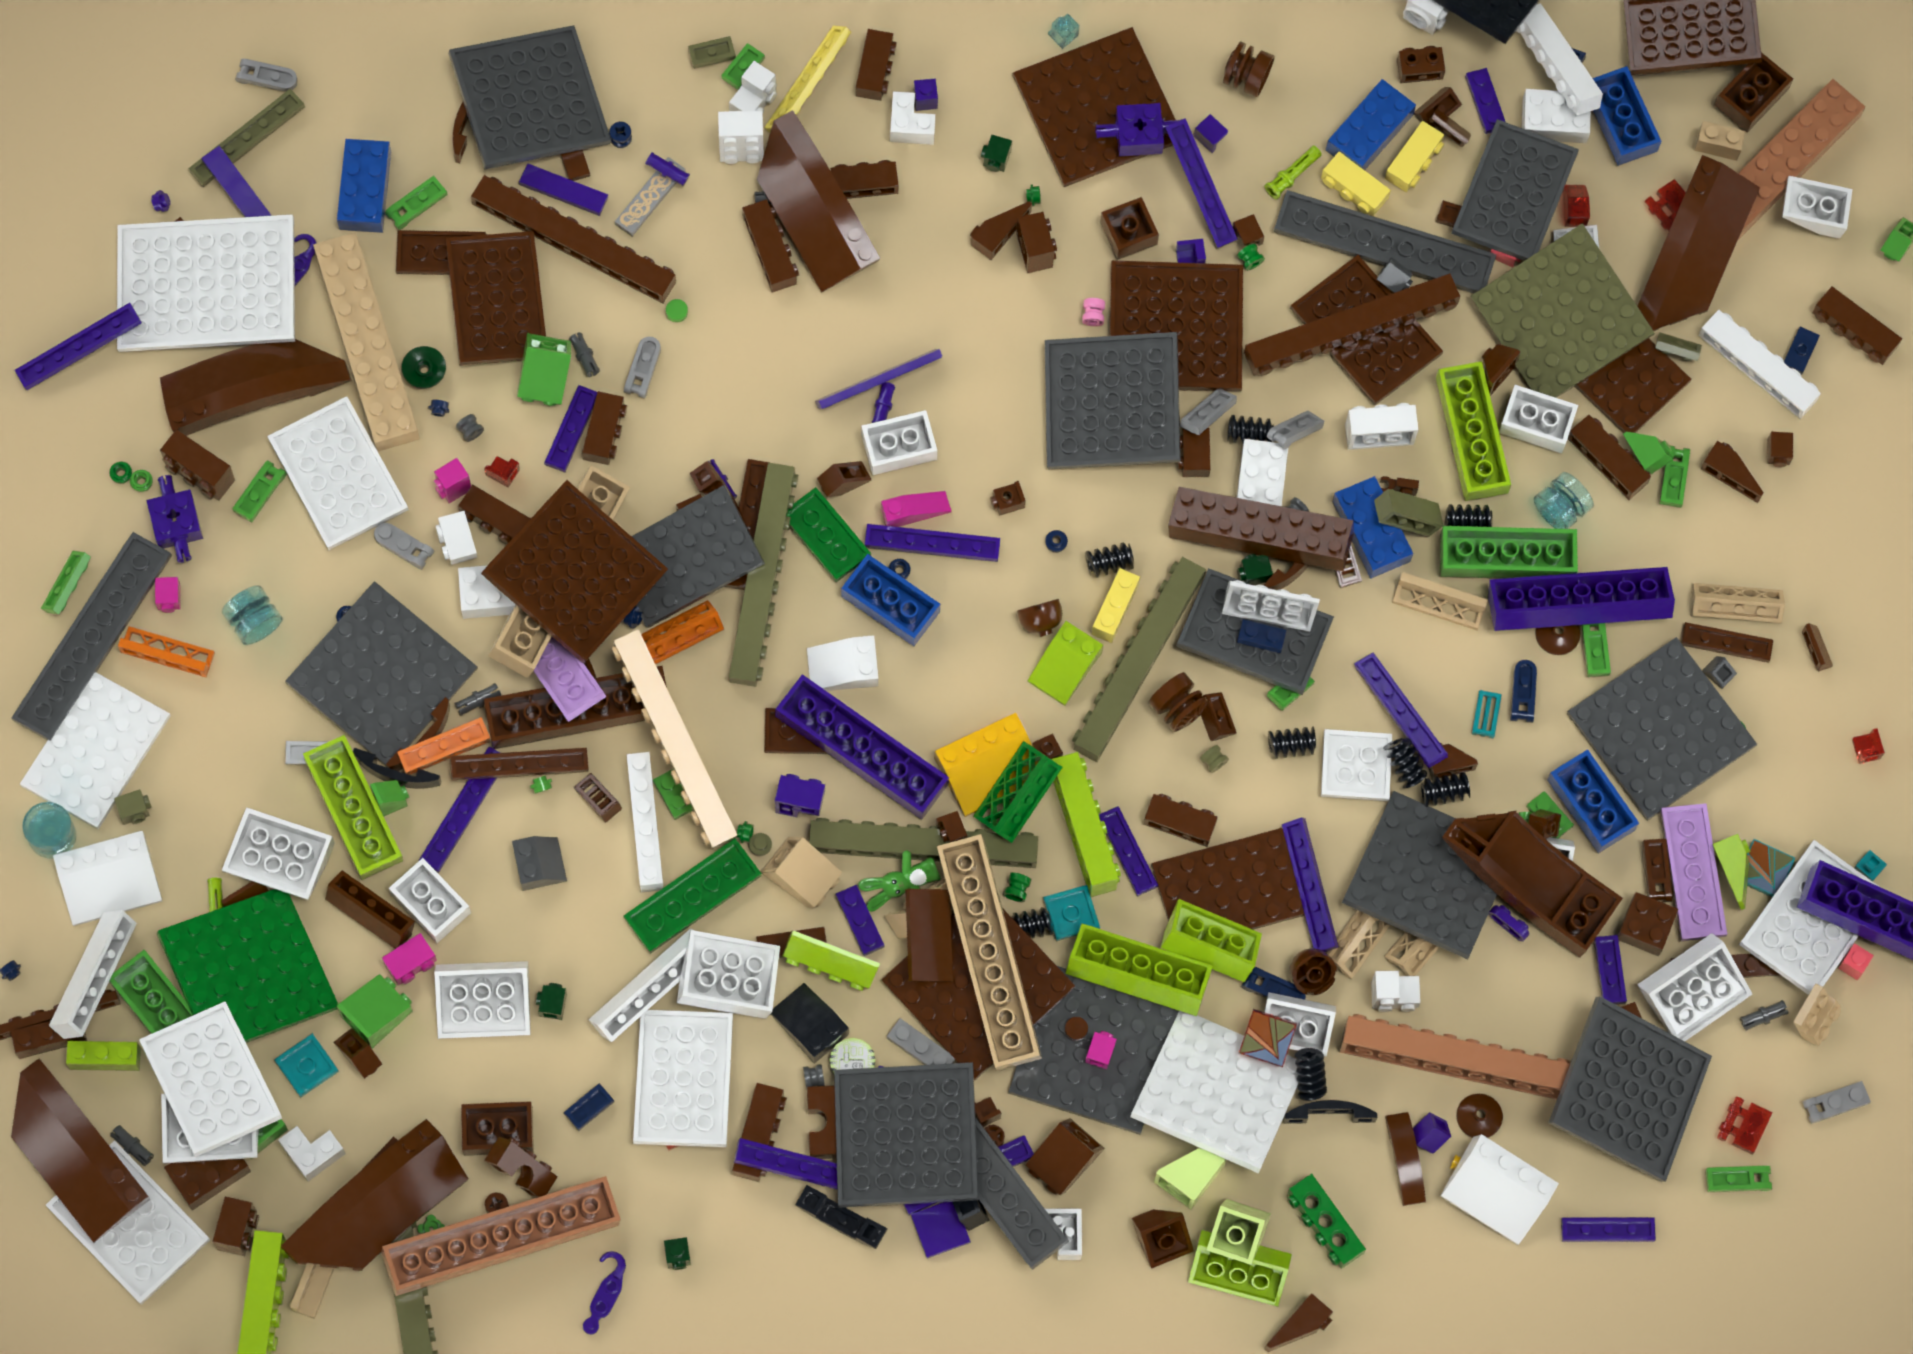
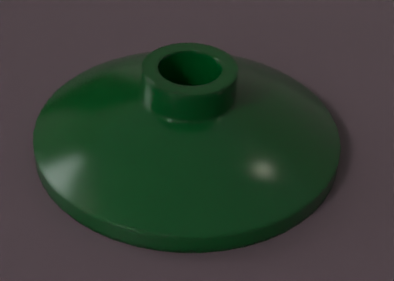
(423, 357)

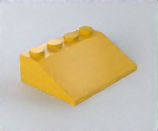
(980, 759)

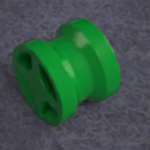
(1251, 257)

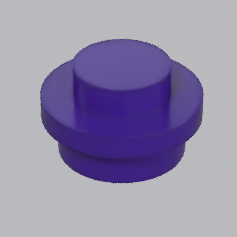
(161, 201)

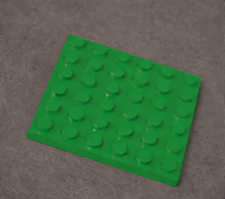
(254, 961)

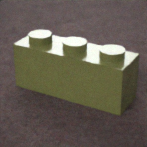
(1408, 512)

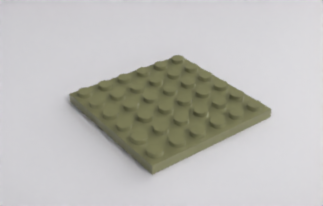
(1563, 313)

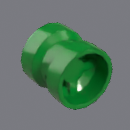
(1017, 886)

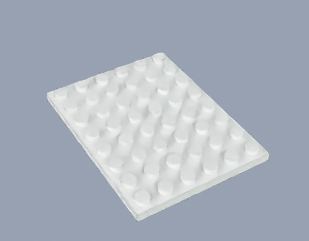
(207, 282)

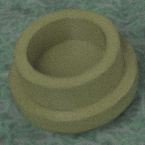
(760, 844)

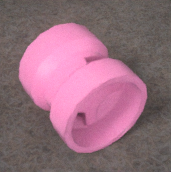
(1093, 312)

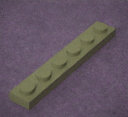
(252, 132)

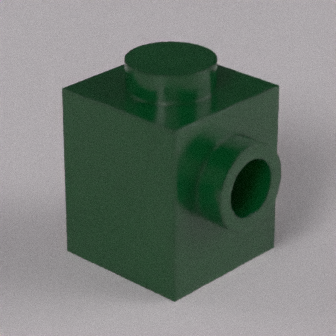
(996, 153)
(1255, 569)
(551, 1001)
(677, 1253)

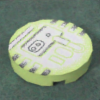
(852, 1054)

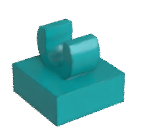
(1870, 865)

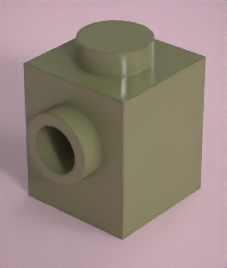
(133, 807)

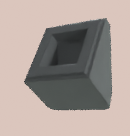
(1720, 671)

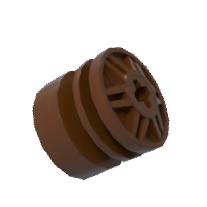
(1248, 69)
(1176, 698)

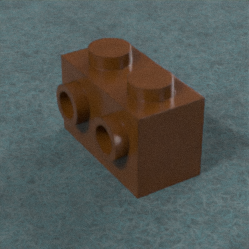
(1421, 64)

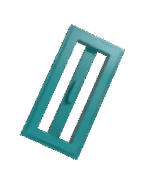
(1483, 732)

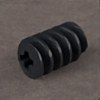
(1248, 429)
(1468, 517)
(1108, 559)
(1292, 742)
(1407, 761)
(1445, 788)
(1034, 922)
(1310, 1074)

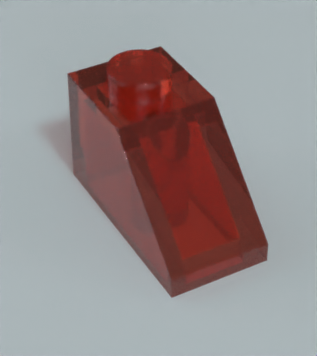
(1576, 205)

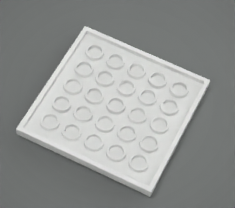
(1215, 1094)

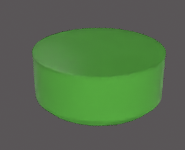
(676, 310)

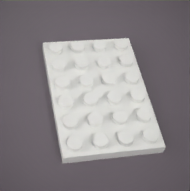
(337, 473)
(95, 750)
(1795, 941)
(683, 1078)
(210, 1079)
(148, 1243)

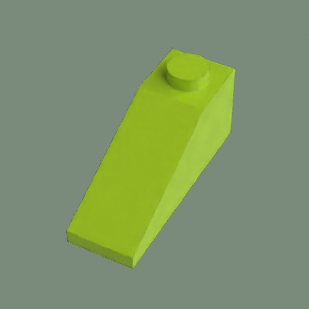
(1735, 863)

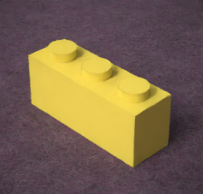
(1415, 157)
(1355, 184)
(1115, 605)

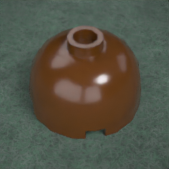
(1041, 617)
(1313, 971)

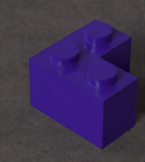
(799, 796)

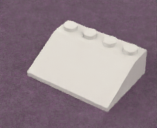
(1270, 605)
(278, 854)
(107, 877)
(729, 974)
(1695, 988)
(482, 999)
(177, 1150)
(1498, 1189)

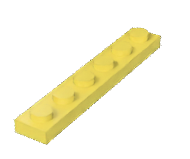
(811, 73)

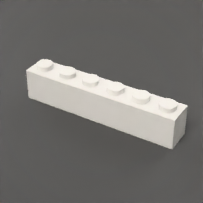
(1560, 62)
(1759, 364)
(645, 822)
(92, 974)
(641, 992)

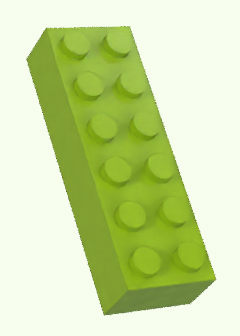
(1473, 431)
(353, 807)
(1085, 825)
(1139, 969)
(263, 1294)

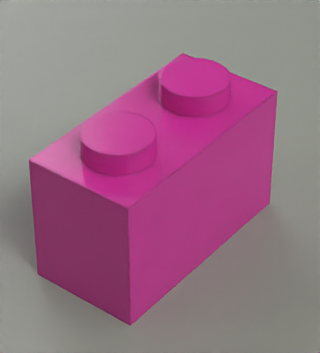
(452, 481)
(409, 959)

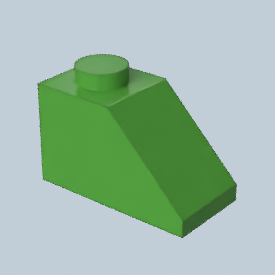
(1899, 240)
(1649, 450)
(389, 796)

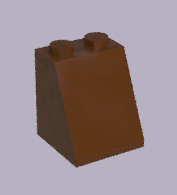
(1064, 1156)

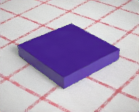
(939, 1229)

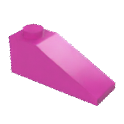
(914, 508)

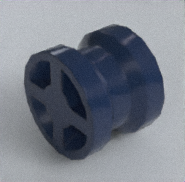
(623, 139)

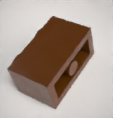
(1195, 454)

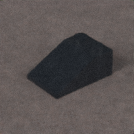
(810, 1022)

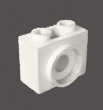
(1425, 15)

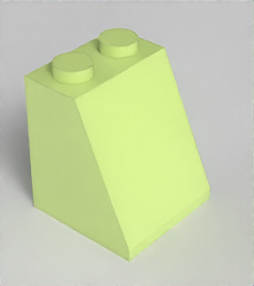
(1190, 1176)
(1238, 1231)

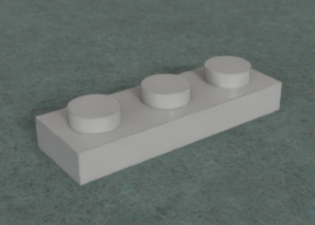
(1208, 411)
(918, 1045)

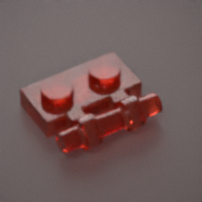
(1672, 197)
(1751, 1128)

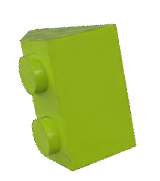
(1066, 663)

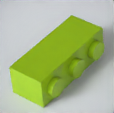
(103, 1055)

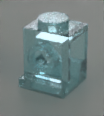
(1064, 30)

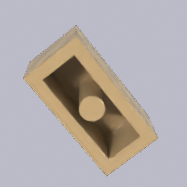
(1720, 140)

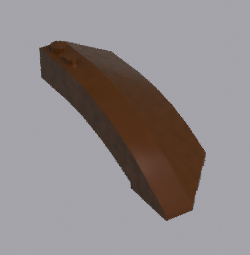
(813, 205)
(1698, 244)
(247, 382)
(1534, 877)
(72, 1154)
(379, 1202)

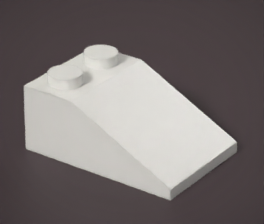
(1817, 206)
(844, 664)

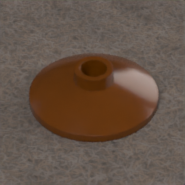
(1558, 643)
(1471, 1123)

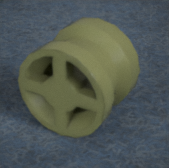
(1214, 758)

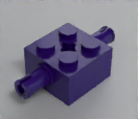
(1127, 125)
(178, 506)

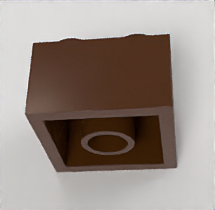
(1129, 228)
(1035, 242)
(1647, 924)
(235, 1226)

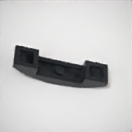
(421, 781)
(1359, 1113)
(841, 1219)

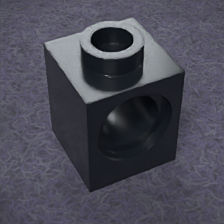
(971, 1213)

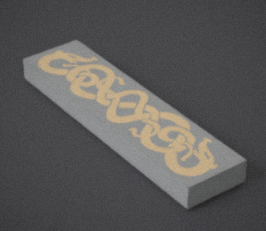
(646, 201)

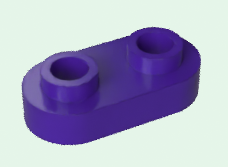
(1502, 917)

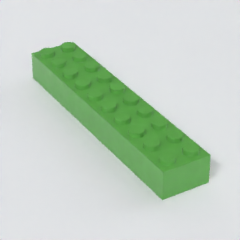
(161, 1005)

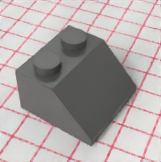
(539, 862)

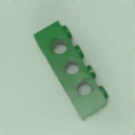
(1311, 1189)

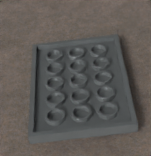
(1515, 191)
(703, 550)
(1216, 638)

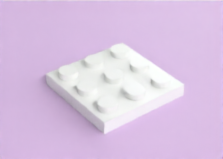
(1356, 765)

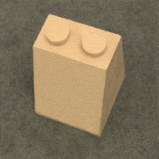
(802, 871)

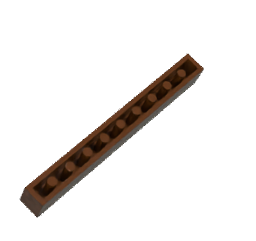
(574, 239)
(1352, 324)

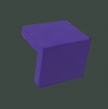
(1210, 132)
(1190, 251)
(1431, 1132)

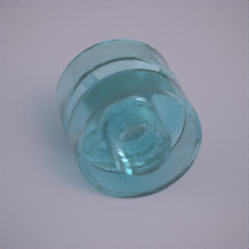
(1563, 501)
(252, 615)
(49, 829)

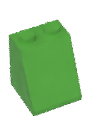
(544, 369)
(375, 1009)

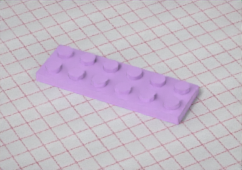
(567, 680)
(1693, 872)

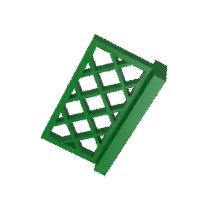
(1025, 797)

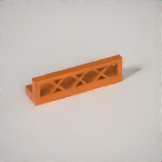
(682, 635)
(165, 656)
(444, 746)

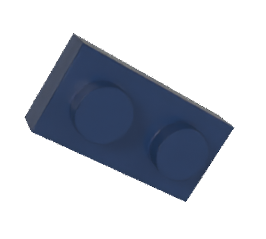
(1261, 636)

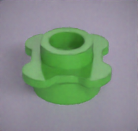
(431, 1221)

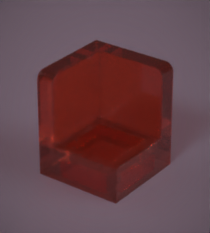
(502, 471)
(1868, 747)

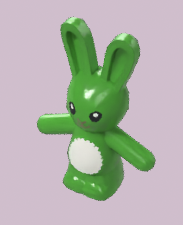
(897, 882)

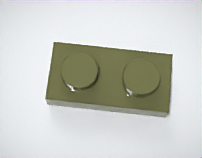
(712, 52)
(1672, 345)

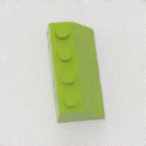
(1212, 940)
(830, 959)
(1259, 1281)

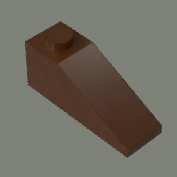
(997, 230)
(1730, 469)
(1303, 1323)

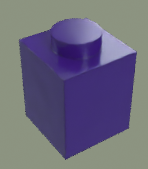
(925, 94)

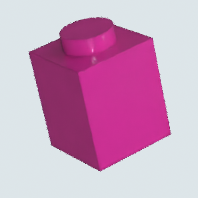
(168, 594)
(1101, 1049)

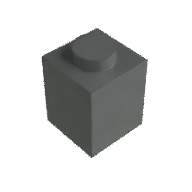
(1395, 276)

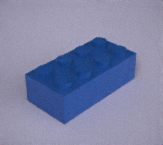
(1625, 117)
(1372, 125)
(364, 185)
(1377, 544)
(890, 600)
(1593, 801)

